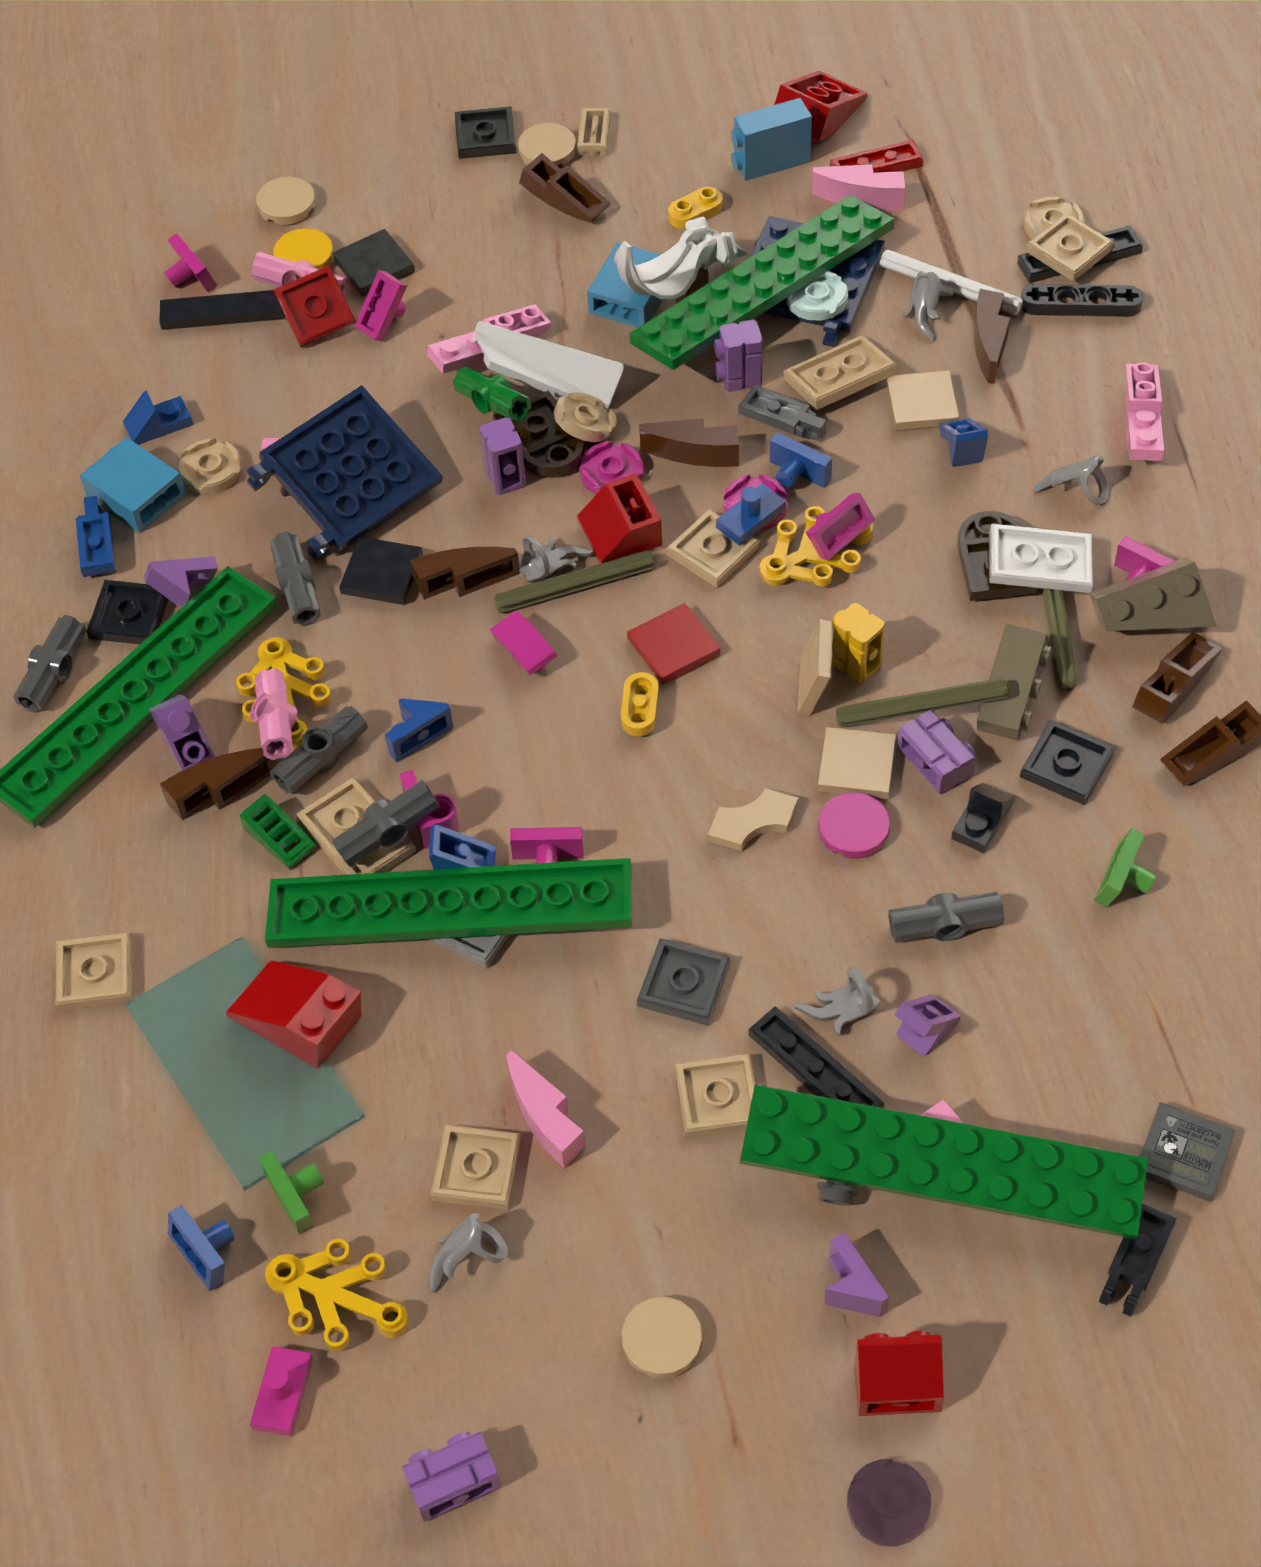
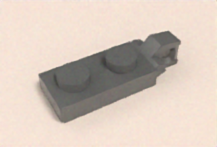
(782, 413)

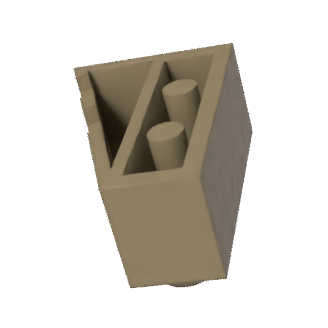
(1155, 600)
(1020, 662)

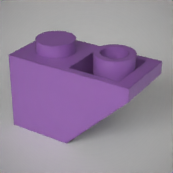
(181, 731)

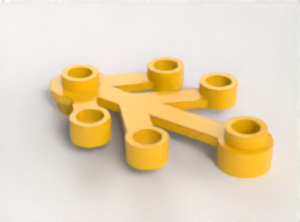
(780, 567)
(278, 660)
(332, 1291)

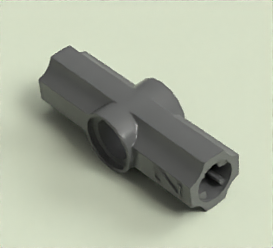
(295, 579)
(50, 663)
(308, 759)
(385, 823)
(946, 917)

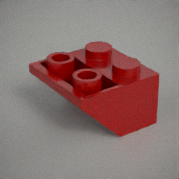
(621, 520)
(899, 1374)

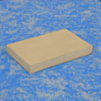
(840, 372)
(339, 812)

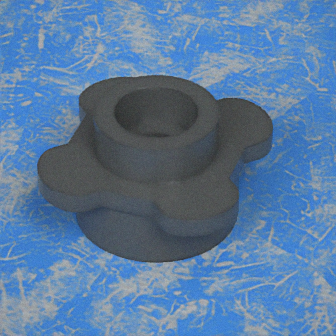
(836, 1193)

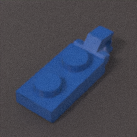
(95, 540)

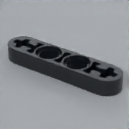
(1081, 304)

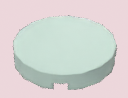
(820, 298)

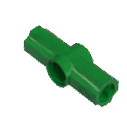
(492, 394)

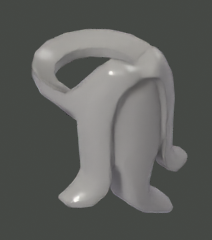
(924, 300)
(1082, 470)
(547, 560)
(845, 1003)
(460, 1243)

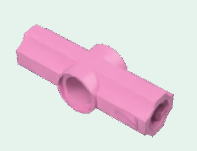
(282, 271)
(273, 714)

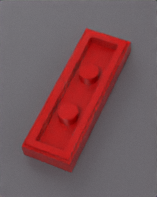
(889, 158)

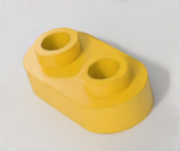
(701, 203)
(639, 706)

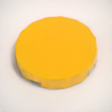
(305, 245)

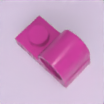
(447, 809)

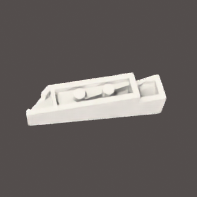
(547, 364)

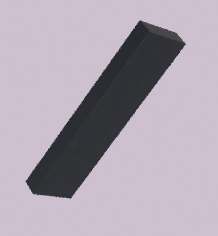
(1125, 245)
(219, 309)
(808, 1060)

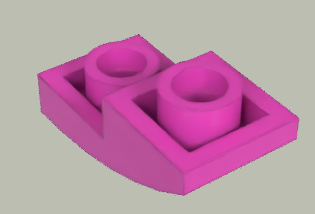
(523, 642)

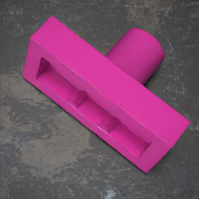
(187, 266)
(381, 306)
(840, 526)
(1138, 558)
(547, 844)
(281, 1391)

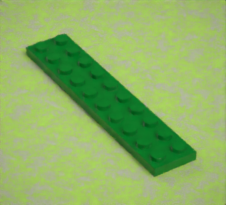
(761, 281)
(120, 702)
(450, 903)
(945, 1161)

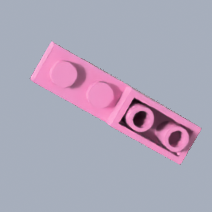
(463, 352)
(1142, 412)

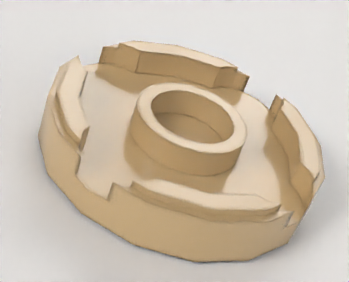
(550, 139)
(285, 200)
(1045, 212)
(585, 417)
(209, 466)
(661, 1337)

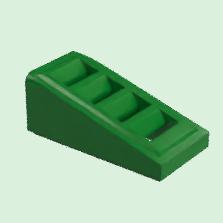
(265, 813)

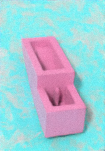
(880, 190)
(545, 1111)

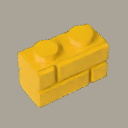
(857, 642)

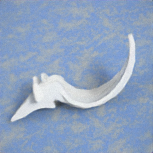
(677, 268)

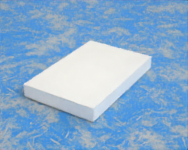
(1040, 558)

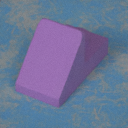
(174, 576)
(925, 1022)
(859, 1288)

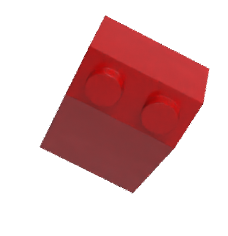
(825, 98)
(298, 1010)

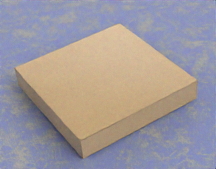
(1069, 246)
(921, 399)
(709, 551)
(815, 667)
(856, 762)
(93, 971)
(715, 1094)
(476, 1167)

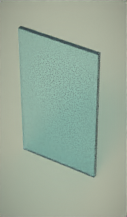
(234, 1080)

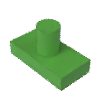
(1123, 870)
(291, 1188)

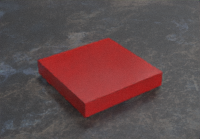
(314, 306)
(673, 643)

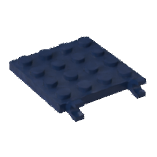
(854, 271)
(347, 470)

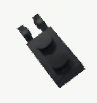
(1138, 1258)

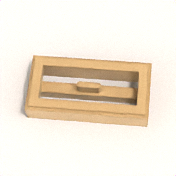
(593, 146)

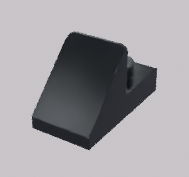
(982, 816)

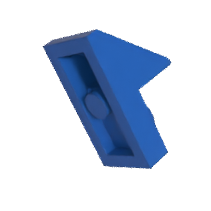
(152, 421)
(966, 441)
(422, 724)
(458, 850)

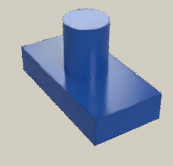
(798, 462)
(751, 513)
(200, 1246)

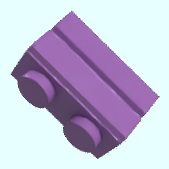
(739, 355)
(503, 456)
(936, 751)
(451, 1475)

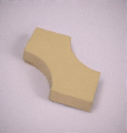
(766, 814)

